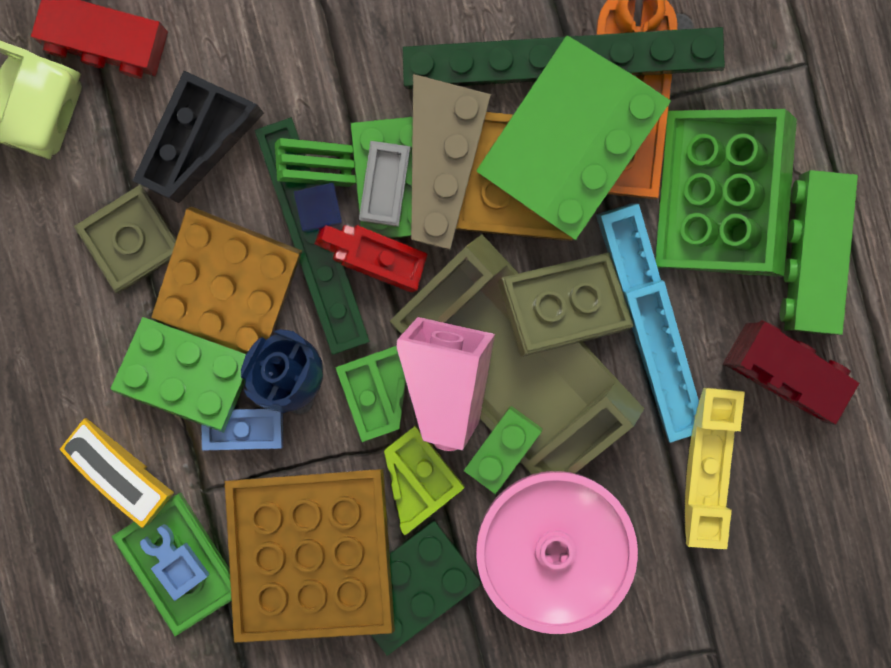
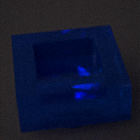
(318, 207)

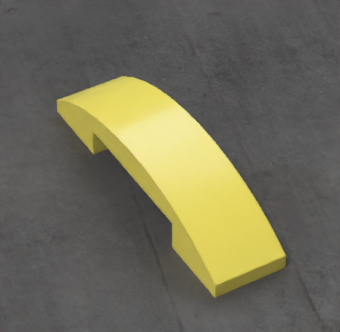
(709, 467)

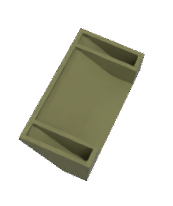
(557, 389)

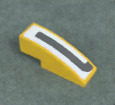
(116, 473)

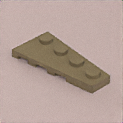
(443, 152)

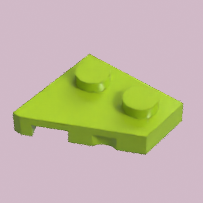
(419, 479)

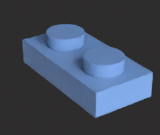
(247, 430)

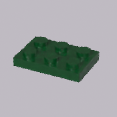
(426, 582)

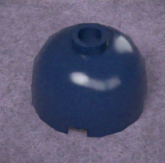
(282, 372)

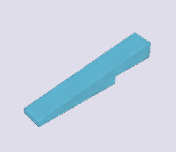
(652, 318)

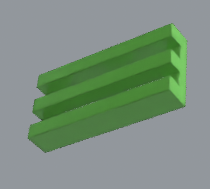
(316, 148)

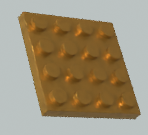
(309, 556)

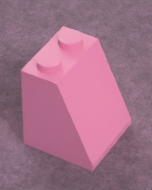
(445, 379)

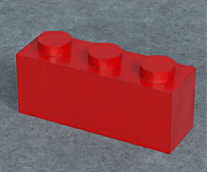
(100, 36)

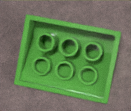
(573, 136)
(726, 191)

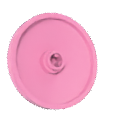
(556, 552)

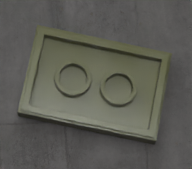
(565, 304)

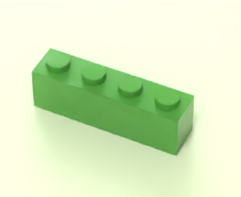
(819, 252)

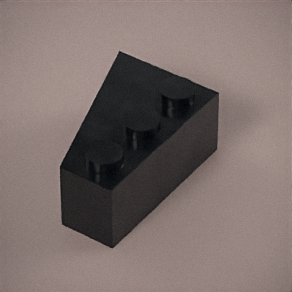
(193, 136)

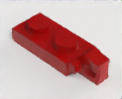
(374, 255)

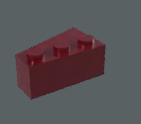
(792, 371)

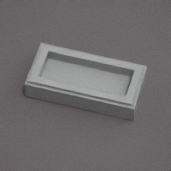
(384, 183)

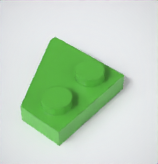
(374, 392)

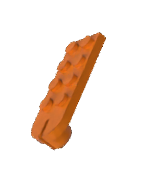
(643, 171)

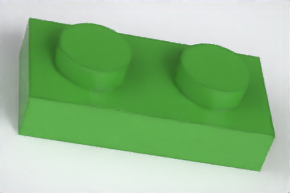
(503, 449)

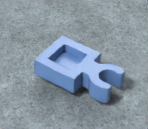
(178, 568)

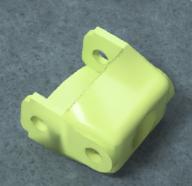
(35, 101)

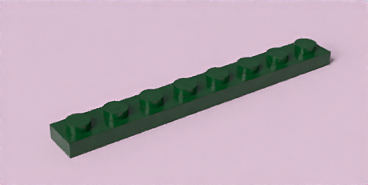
(526, 58)

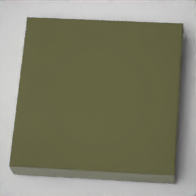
(128, 238)

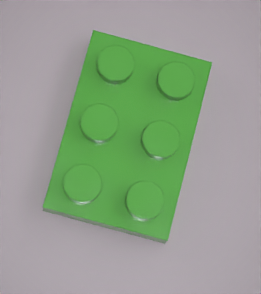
(391, 131)
(181, 374)

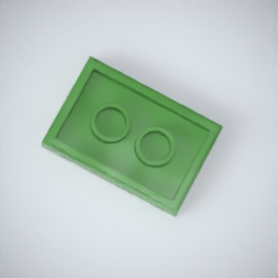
(201, 599)

